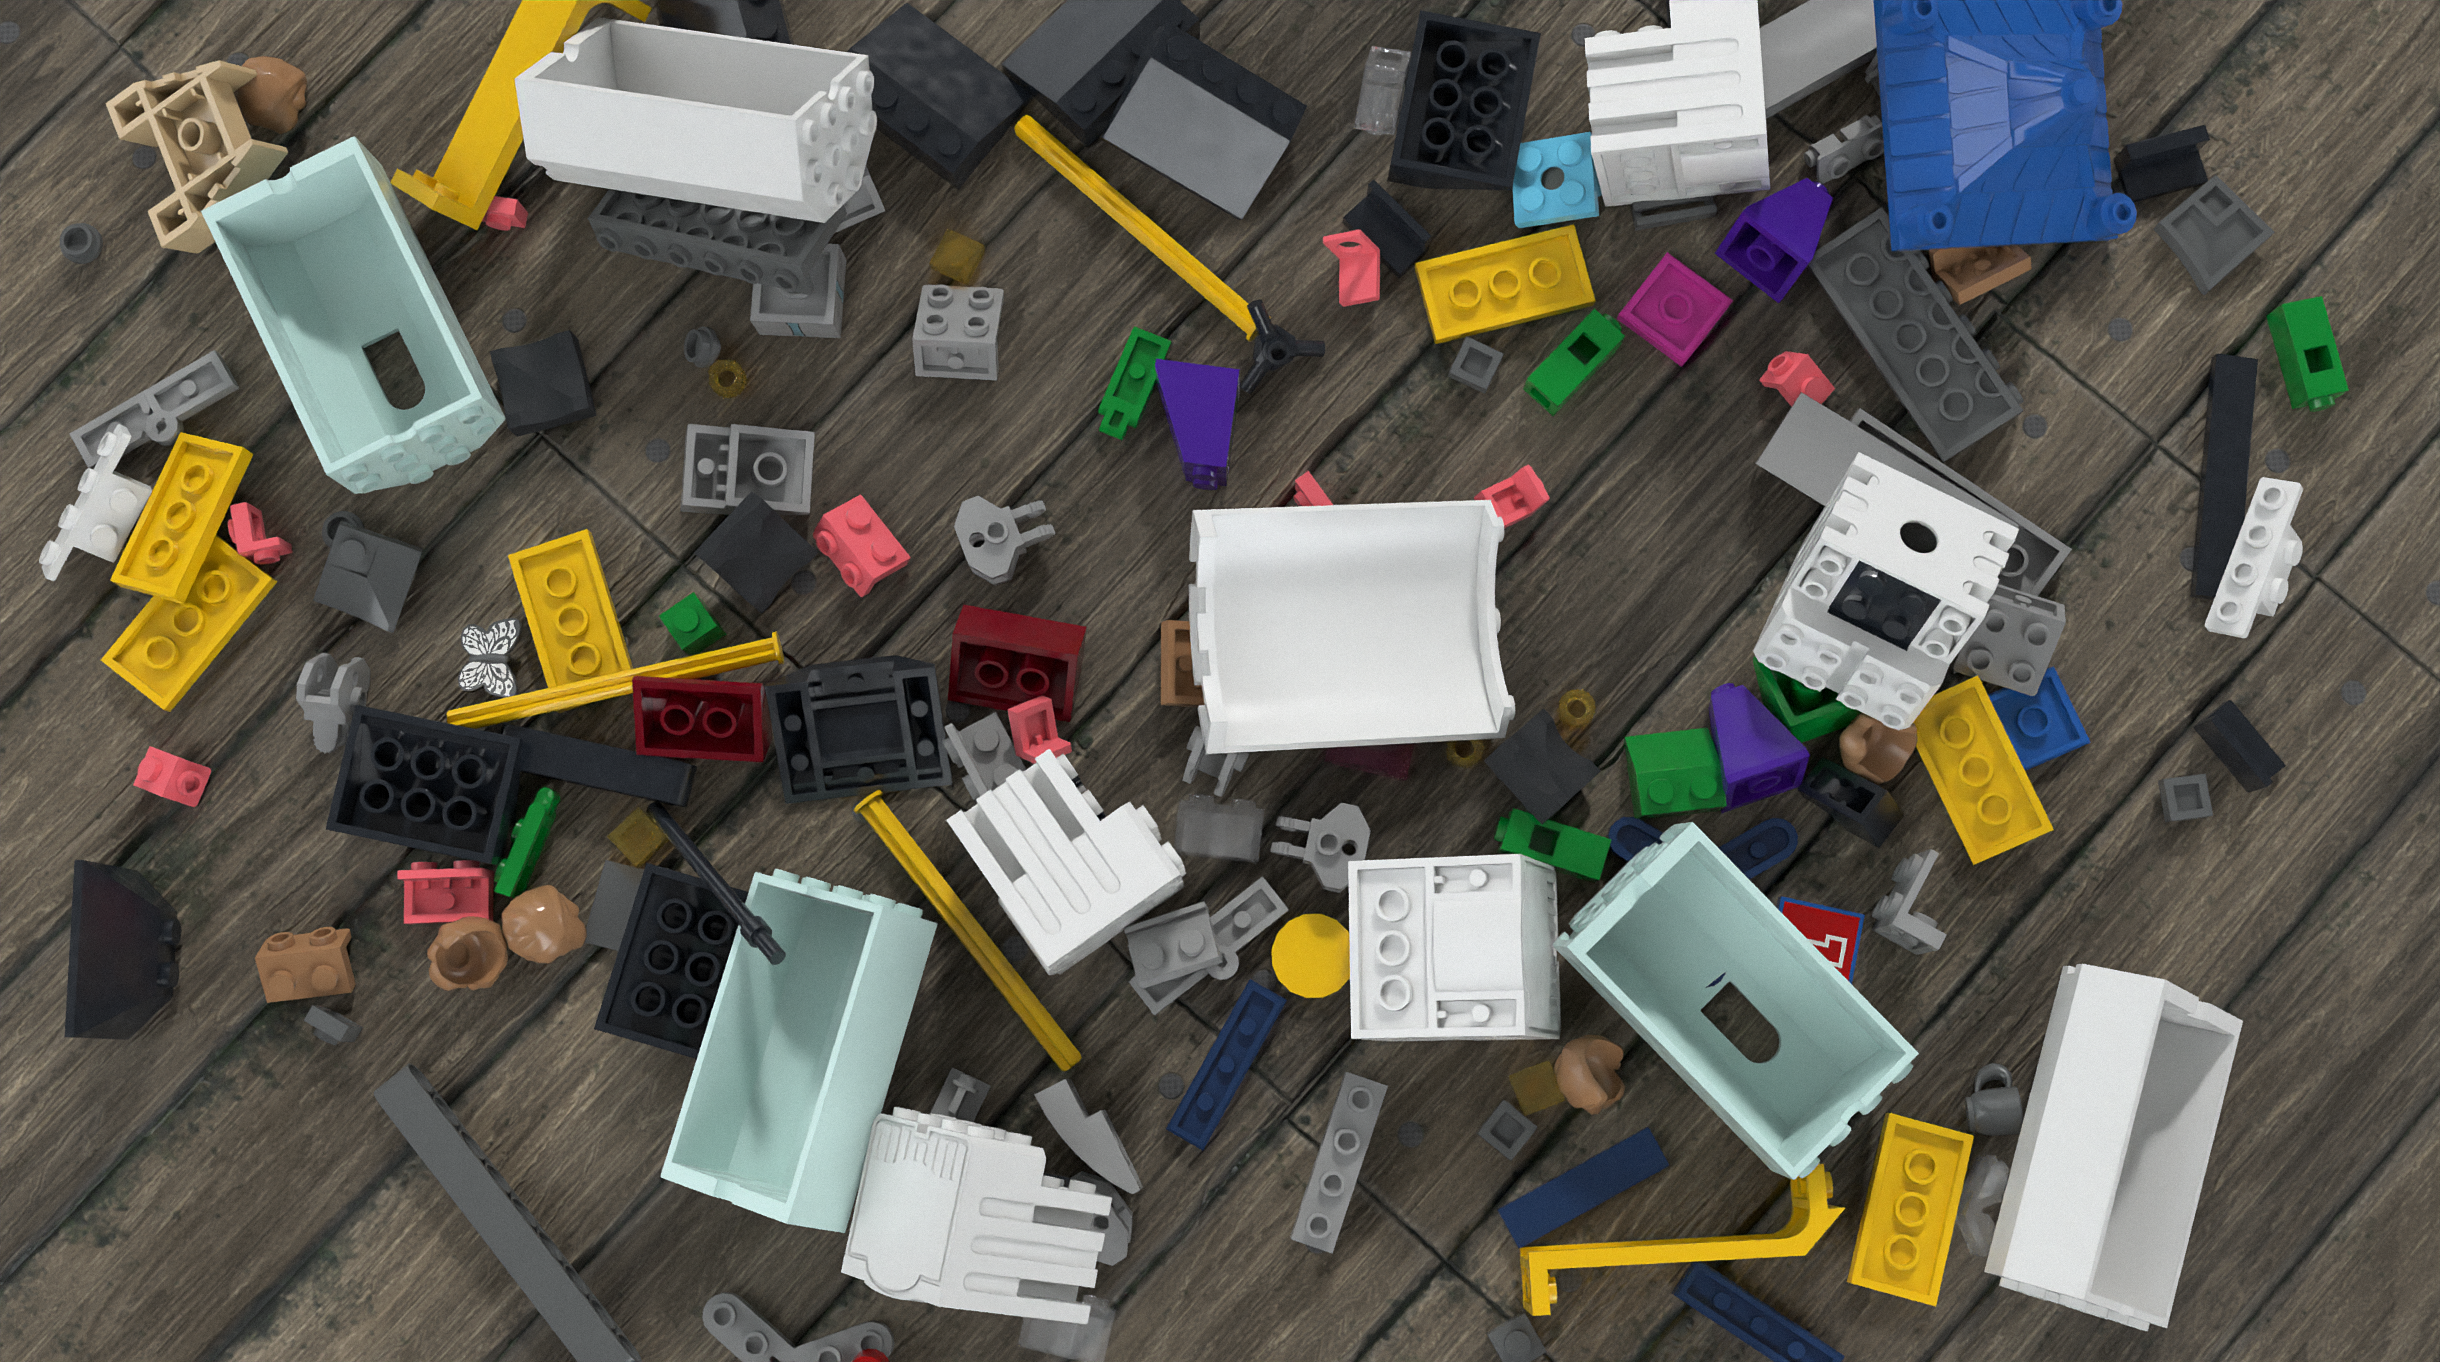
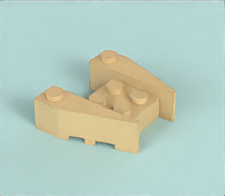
(201, 142)

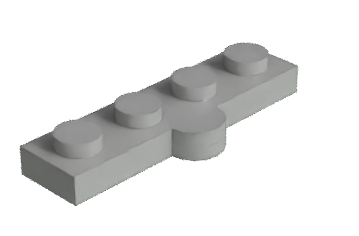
(160, 408)
(1234, 928)

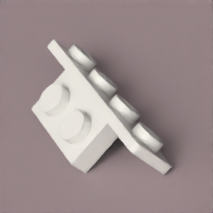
(103, 510)
(2260, 560)

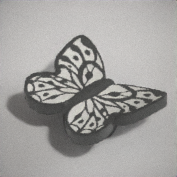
(490, 658)

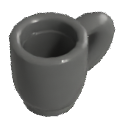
(1996, 1109)

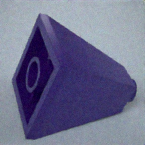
(1777, 237)
(1753, 748)

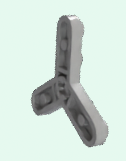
(757, 1340)

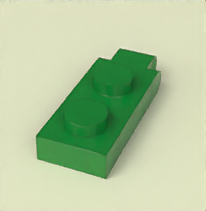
(1132, 382)
(528, 839)

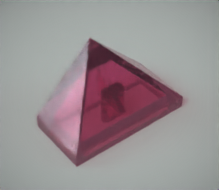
(1384, 760)

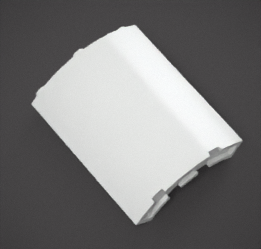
(1347, 625)

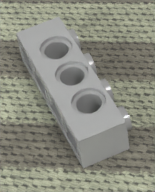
(1338, 1162)

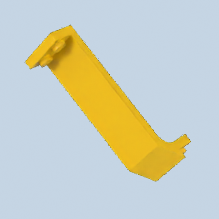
(492, 122)
(1807, 1224)

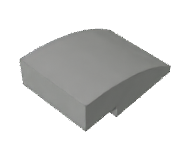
(733, 461)
(1089, 1136)

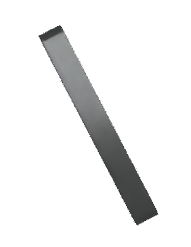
(502, 1219)

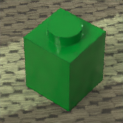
(692, 624)

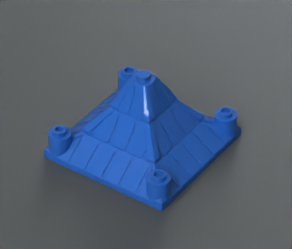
(1996, 123)

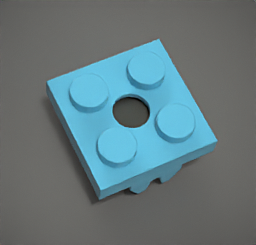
(1555, 181)

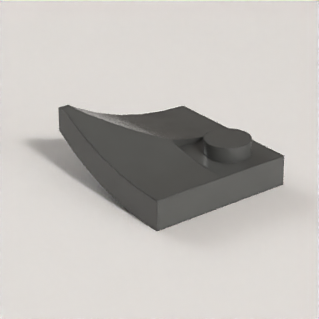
(2212, 233)
(368, 575)

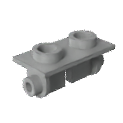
(1835, 159)
(961, 1096)

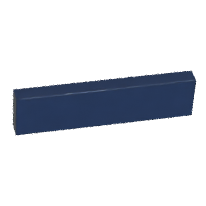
(1226, 1064)
(1583, 1187)
(1750, 1317)

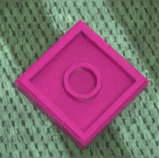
(1674, 309)

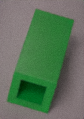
(2307, 354)
(1574, 361)
(1553, 843)

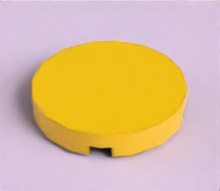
(1312, 956)

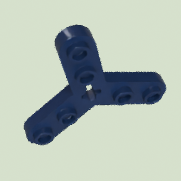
(1749, 852)

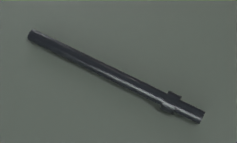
(753, 927)

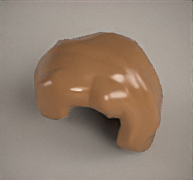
(273, 95)
(1875, 749)
(542, 925)
(467, 954)
(1588, 1073)

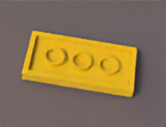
(1504, 284)
(181, 517)
(570, 610)
(176, 641)
(1978, 772)
(1910, 1209)

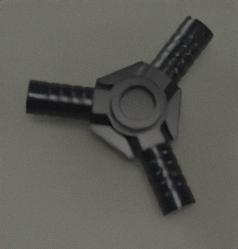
(1274, 347)

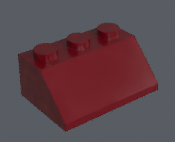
(1013, 659)
(701, 719)

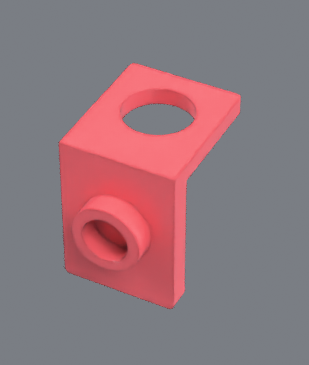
(1357, 267)

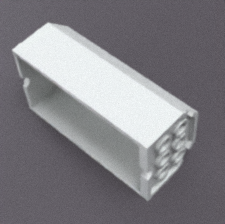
(701, 118)
(2114, 1146)

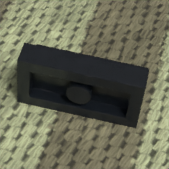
(2162, 164)
(1390, 228)
(2239, 746)

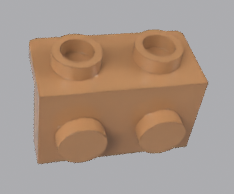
(1977, 269)
(1177, 667)
(305, 965)

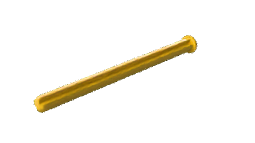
(1136, 223)
(616, 684)
(968, 931)

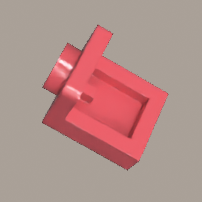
(505, 213)
(1795, 374)
(1516, 496)
(249, 535)
(1035, 729)
(172, 777)

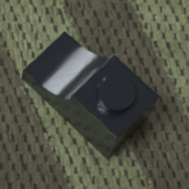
(1852, 801)

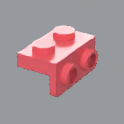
(859, 545)
(446, 894)

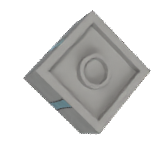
(802, 314)

